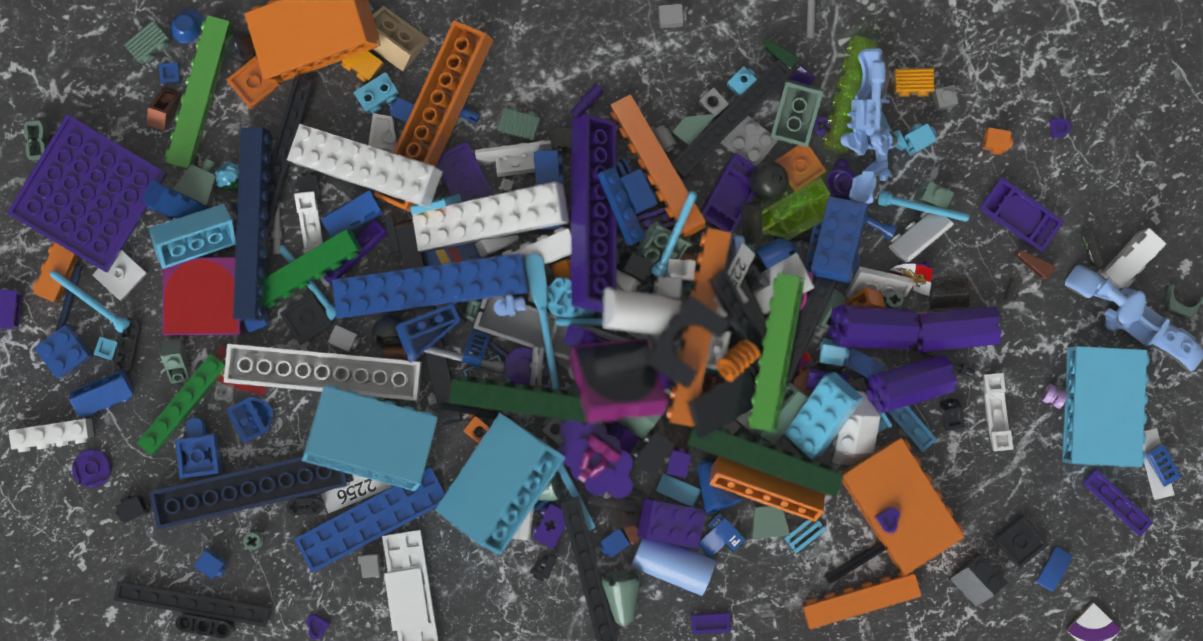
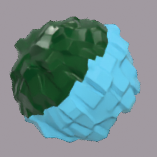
(228, 176)

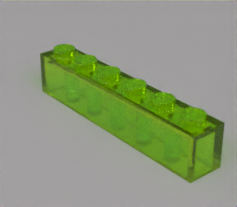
(849, 86)

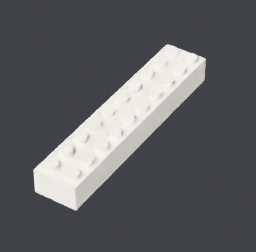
(315, 370)

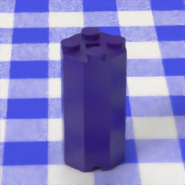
(873, 327)
(958, 329)
(911, 383)

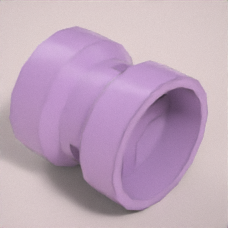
(1054, 396)

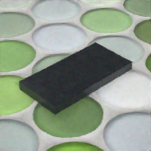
(722, 403)

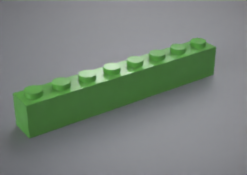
(199, 92)
(777, 352)

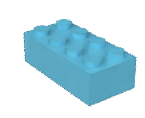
(192, 236)
(823, 415)

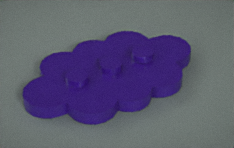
(614, 477)

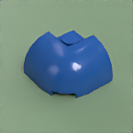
(775, 252)

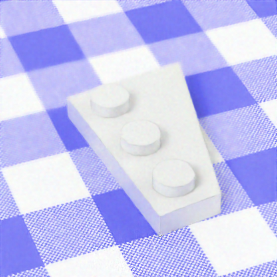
(382, 133)
(879, 281)

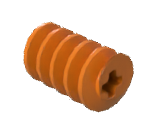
(737, 360)

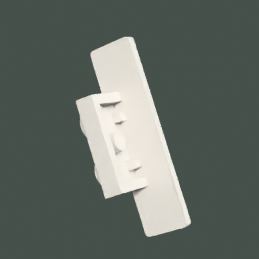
(513, 158)

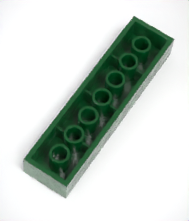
(518, 398)
(771, 461)

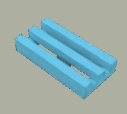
(808, 540)

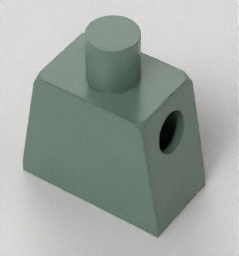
(199, 183)
(933, 195)
(768, 522)

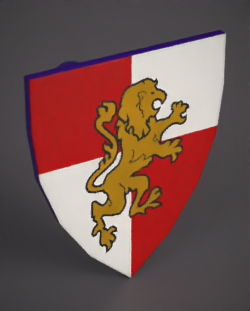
(920, 273)

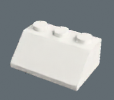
(919, 236)

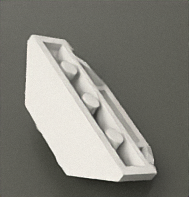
(858, 434)

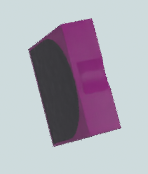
(617, 380)

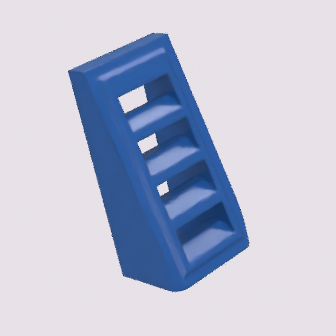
(473, 359)
(1169, 462)

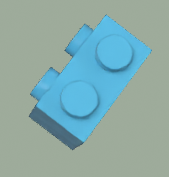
(377, 93)
(919, 138)

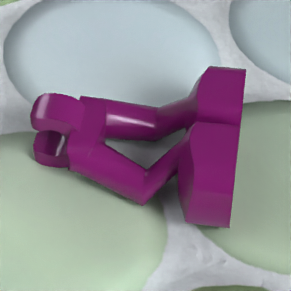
(600, 445)

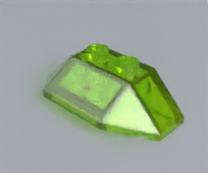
(796, 211)

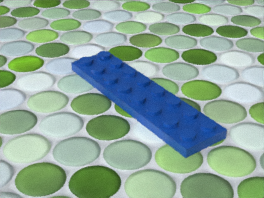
(368, 521)

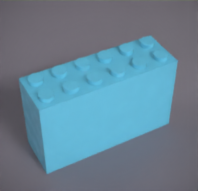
(1105, 406)
(370, 438)
(500, 484)

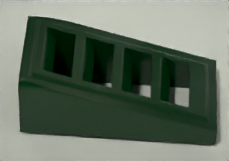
(779, 52)

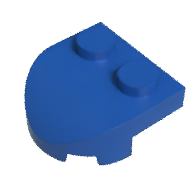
(250, 418)

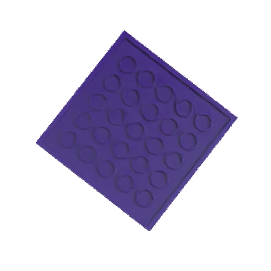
(86, 193)

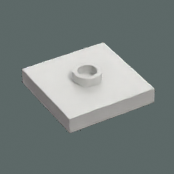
(122, 276)

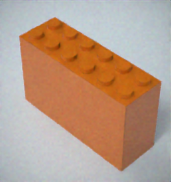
(309, 34)
(895, 480)

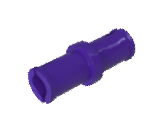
(586, 101)

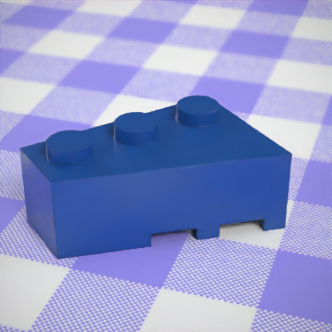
(169, 201)
(353, 214)
(425, 330)

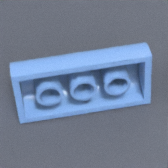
(674, 565)

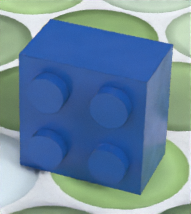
(63, 351)

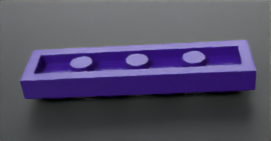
(368, 239)
(1117, 502)

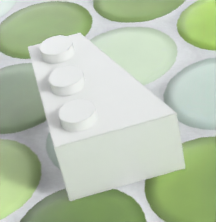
(1133, 258)

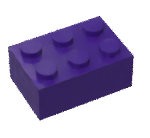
(671, 523)

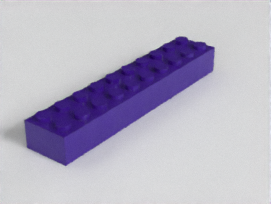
(591, 213)

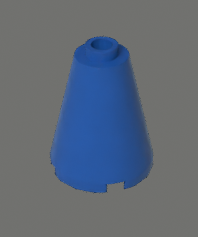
(714, 497)

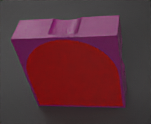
(199, 298)

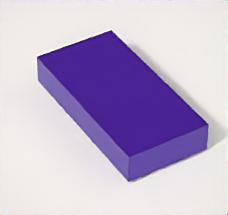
(710, 623)

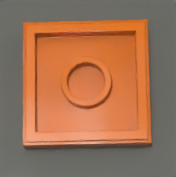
(250, 83)
(801, 166)

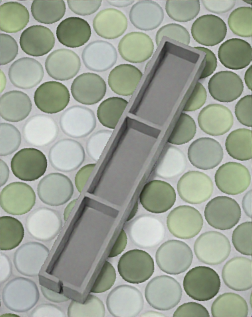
(527, 330)

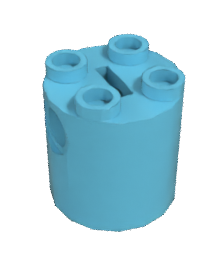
(560, 300)

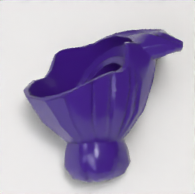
(840, 180)

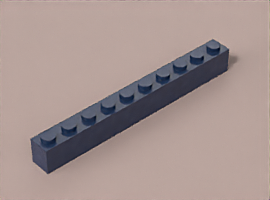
(251, 224)

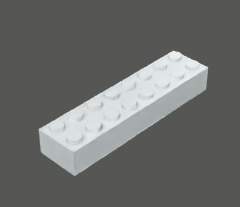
(364, 165)
(491, 217)

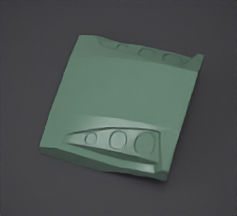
(655, 242)

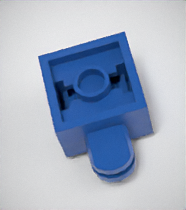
(636, 187)
(199, 452)

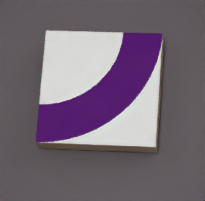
(1093, 626)

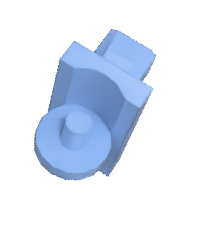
(509, 306)

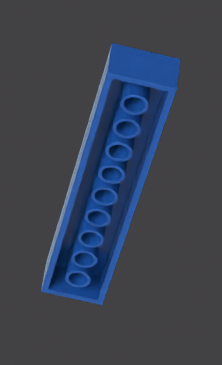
(430, 286)

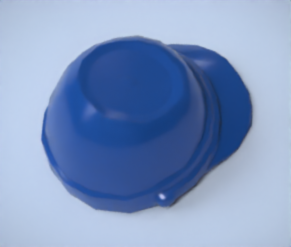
(186, 26)

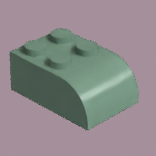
(797, 113)

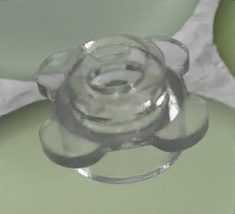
(220, 387)

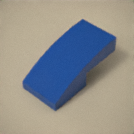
(717, 537)
(1054, 569)

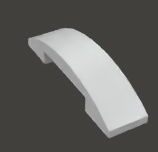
(309, 220)
(996, 412)

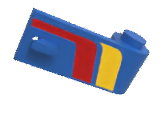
(452, 254)

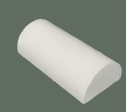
(638, 311)

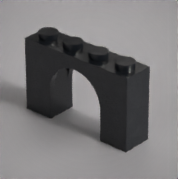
(691, 314)

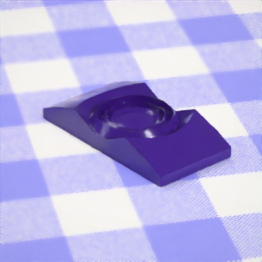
(732, 190)
(1021, 215)

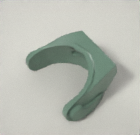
(1174, 306)

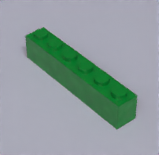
(310, 267)
(182, 404)

